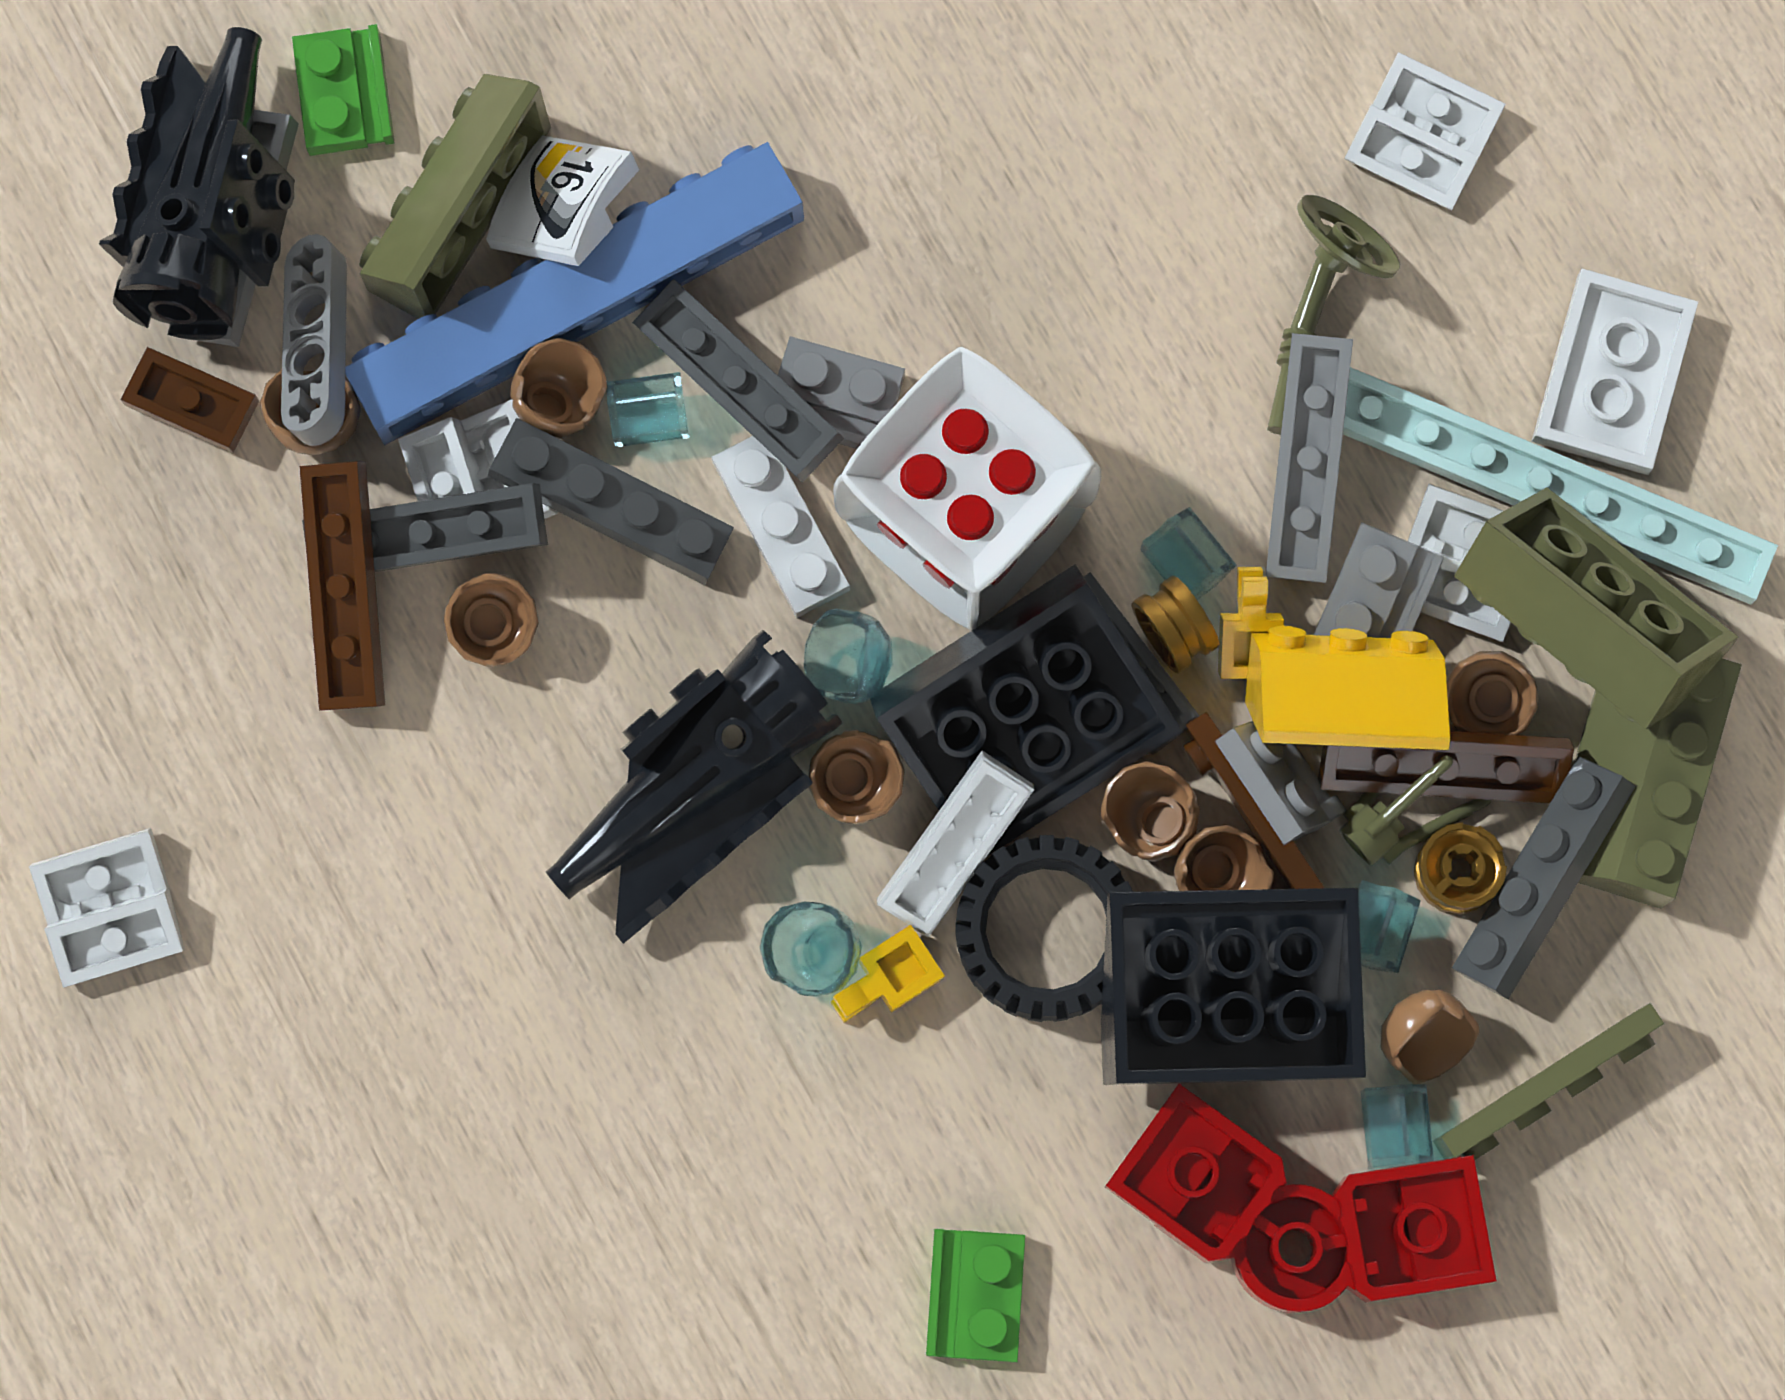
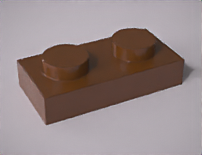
(190, 400)

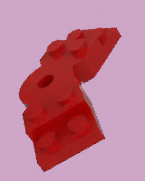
(1374, 1235)

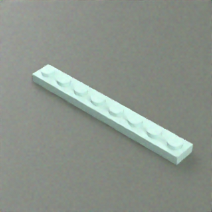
(1517, 469)

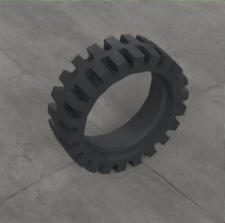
(971, 923)

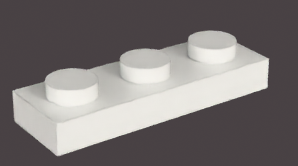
(781, 526)

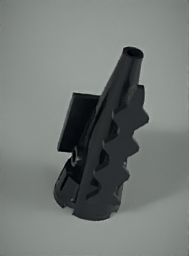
(197, 195)
(691, 794)

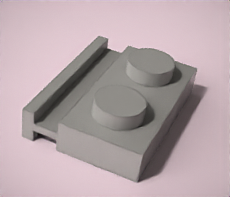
(842, 387)
(1380, 585)

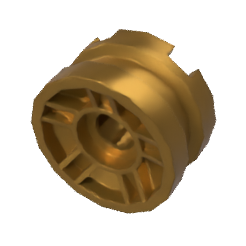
(1175, 624)
(1465, 893)

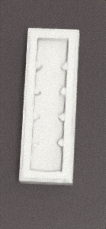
(955, 844)

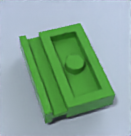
(342, 90)
(975, 1295)

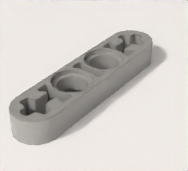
(303, 341)

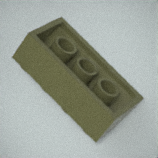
(456, 195)
(1594, 606)
(1671, 774)

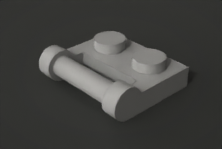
(1279, 783)

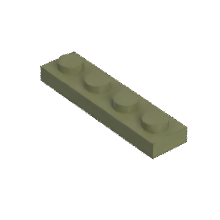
(1573, 1072)

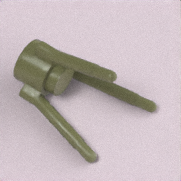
(1375, 830)

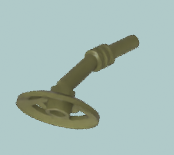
(1335, 253)

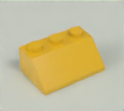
(1348, 689)

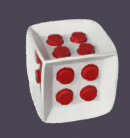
(966, 487)

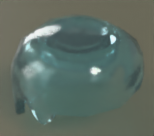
(848, 656)
(811, 948)

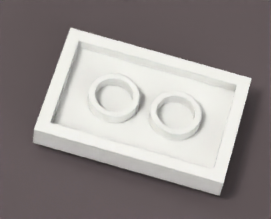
(1615, 371)

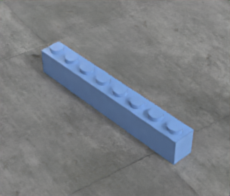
(491, 330)

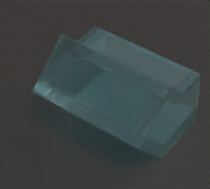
(647, 409)
(1189, 552)
(1385, 925)
(1396, 1125)

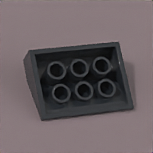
(1036, 690)
(1232, 986)

